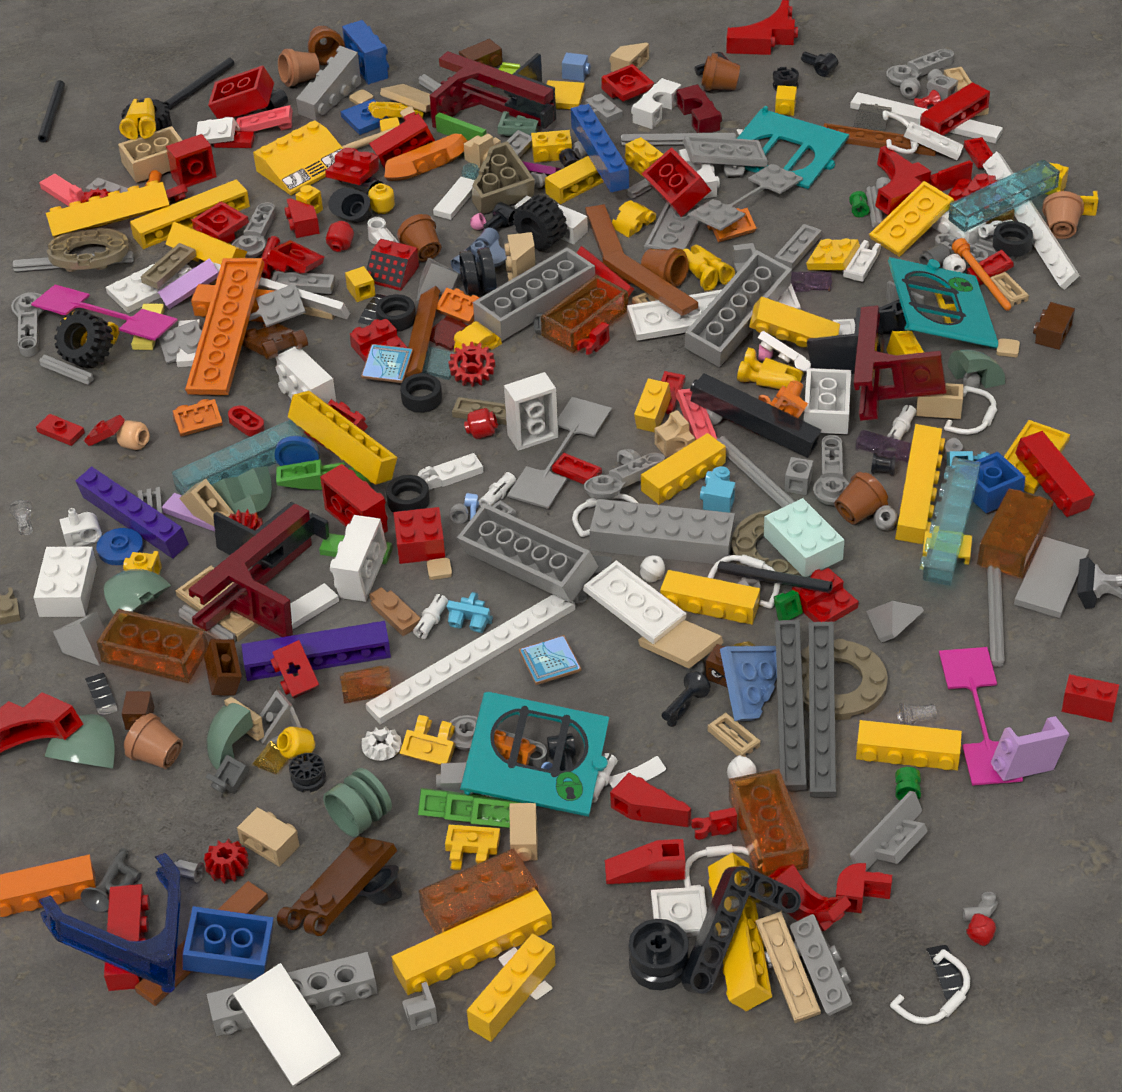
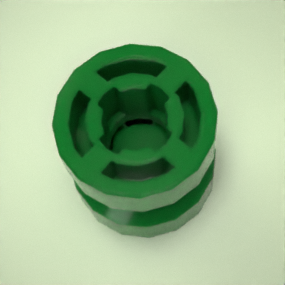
(907, 780)

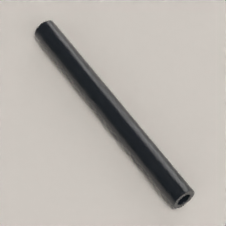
(199, 83)
(51, 111)
(775, 577)

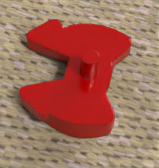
(933, 98)

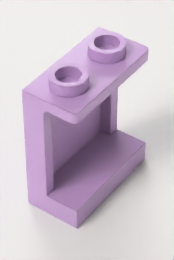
(1029, 753)

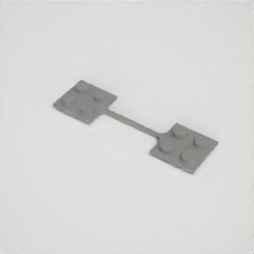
(722, 215)
(273, 307)
(542, 486)

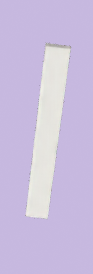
(912, 113)
(308, 299)

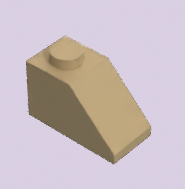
(631, 54)
(204, 501)
(524, 830)

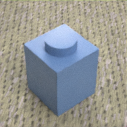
(575, 66)

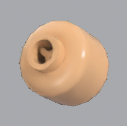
(133, 435)

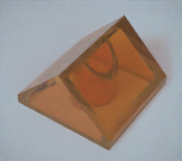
(365, 683)

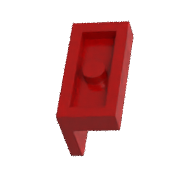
(949, 177)

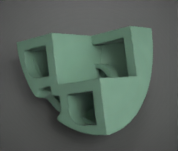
(973, 361)
(247, 491)
(133, 589)
(225, 729)
(87, 745)

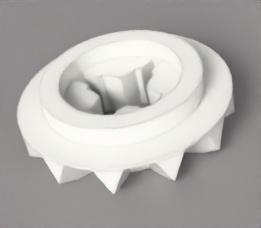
(381, 751)

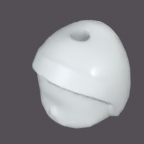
(954, 263)
(652, 569)
(740, 767)

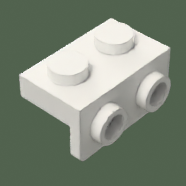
(218, 130)

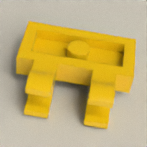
(427, 747)
(471, 840)

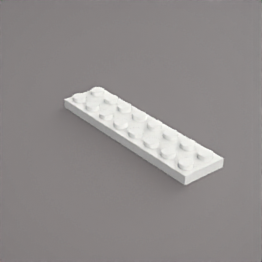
(658, 320)

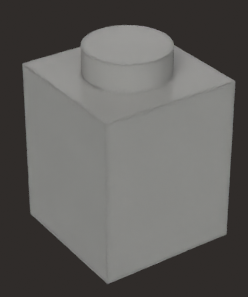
(451, 777)

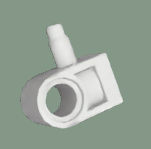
(80, 528)

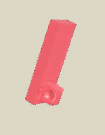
(276, 117)
(61, 189)
(695, 414)

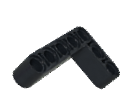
(729, 919)

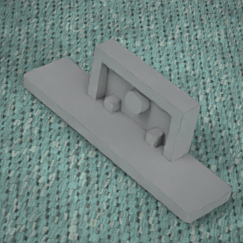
(893, 835)
(823, 965)

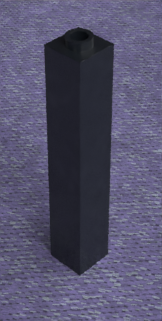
(755, 415)

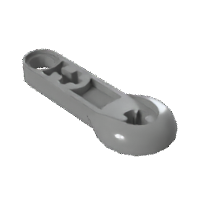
(920, 66)
(254, 233)
(27, 322)
(831, 481)
(610, 485)
(464, 740)

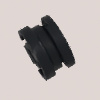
(785, 77)
(299, 775)

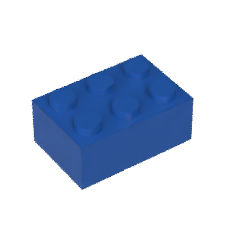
(370, 51)
(227, 943)

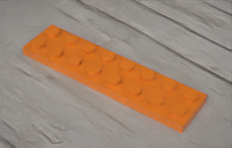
(225, 326)

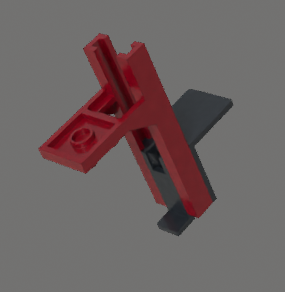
(524, 86)
(863, 354)
(268, 552)

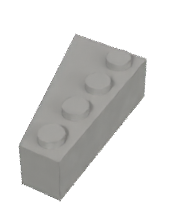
(330, 85)

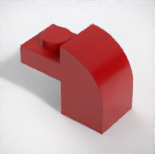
(856, 883)

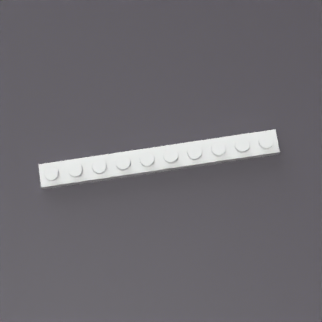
(1043, 238)
(468, 658)

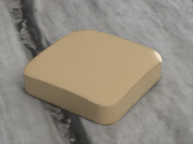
(360, 97)
(1008, 347)
(439, 568)

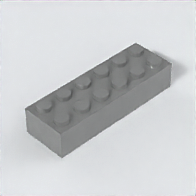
(532, 293)
(729, 315)
(661, 531)
(528, 552)

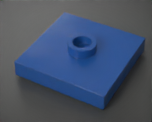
(360, 118)

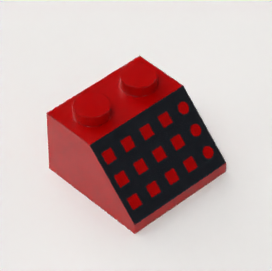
(392, 264)

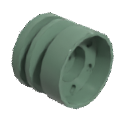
(357, 802)

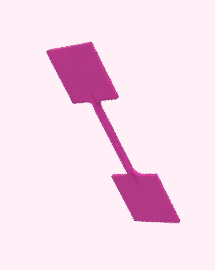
(142, 324)
(970, 670)

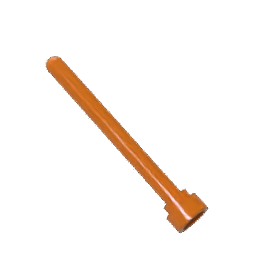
(962, 248)

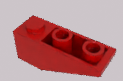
(645, 803)
(651, 862)

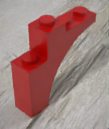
(764, 35)
(904, 179)
(38, 719)

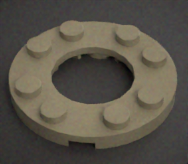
(60, 247)
(745, 540)
(873, 683)

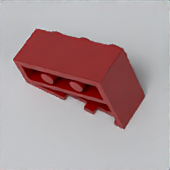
(402, 139)

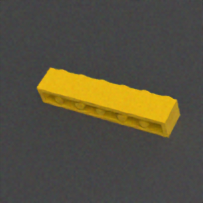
(109, 209)
(157, 225)
(342, 437)
(919, 483)
(472, 942)
(745, 958)

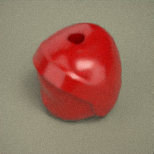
(981, 929)

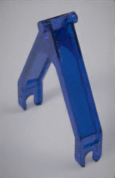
(148, 959)

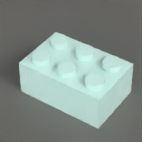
(803, 537)

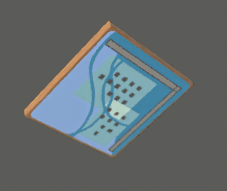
(387, 363)
(549, 660)

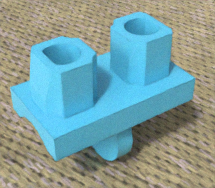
(469, 609)

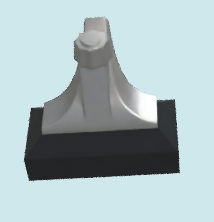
(1094, 583)

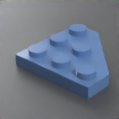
(749, 678)

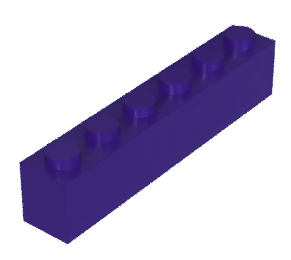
(132, 512)
(322, 649)

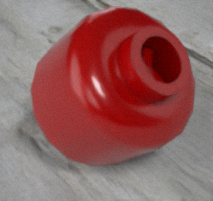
(339, 236)
(481, 423)

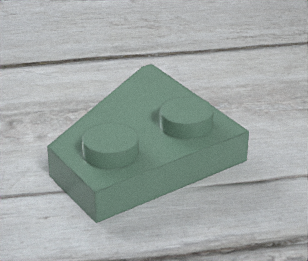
(509, 125)

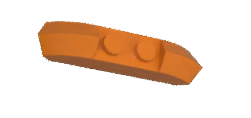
(425, 158)

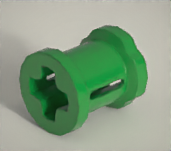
(855, 201)

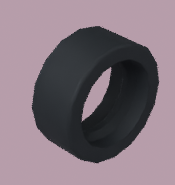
(1013, 229)
(397, 302)
(419, 382)
(407, 483)

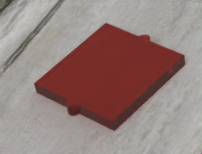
(444, 332)

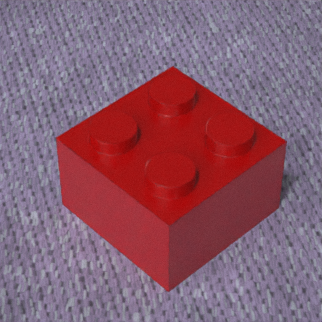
(191, 161)
(419, 535)

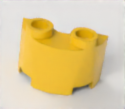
(632, 218)
(477, 333)

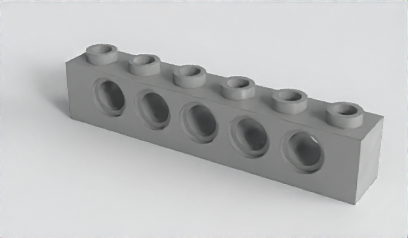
(328, 976)

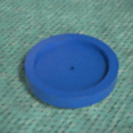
(296, 450)
(118, 545)

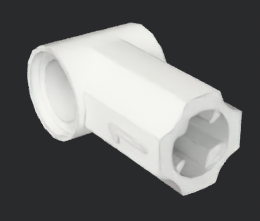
(377, 230)

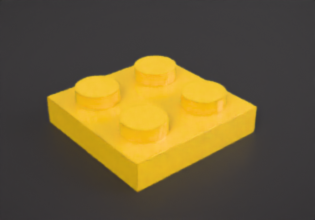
(833, 254)

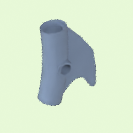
(490, 239)

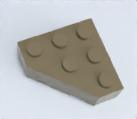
(501, 179)

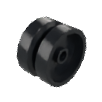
(477, 271)
(658, 954)

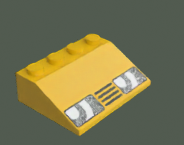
(298, 157)

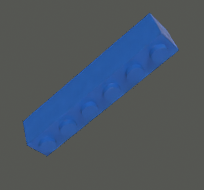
(600, 148)

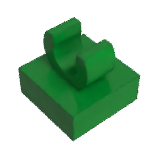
(787, 605)

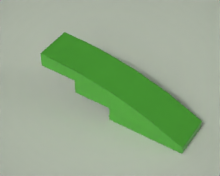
(307, 474)
(463, 807)

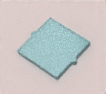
(437, 363)

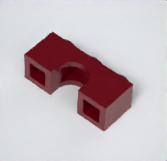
(704, 114)

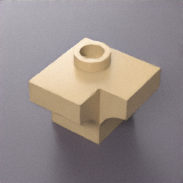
(478, 147)
(673, 434)

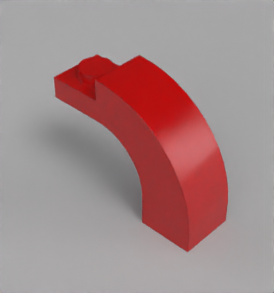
(825, 909)

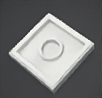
(681, 906)

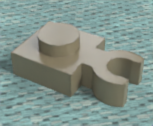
(9, 608)

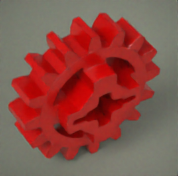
(471, 364)

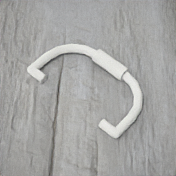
(914, 145)
(987, 418)
(592, 503)
(752, 562)
(710, 852)
(950, 1006)

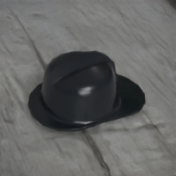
(350, 204)
(383, 886)

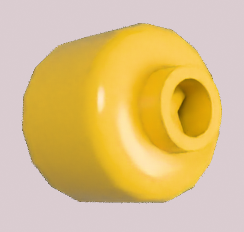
(381, 198)
(295, 742)

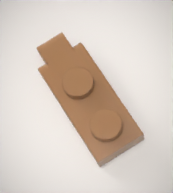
(394, 611)

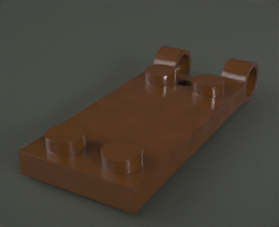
(273, 339)
(337, 885)

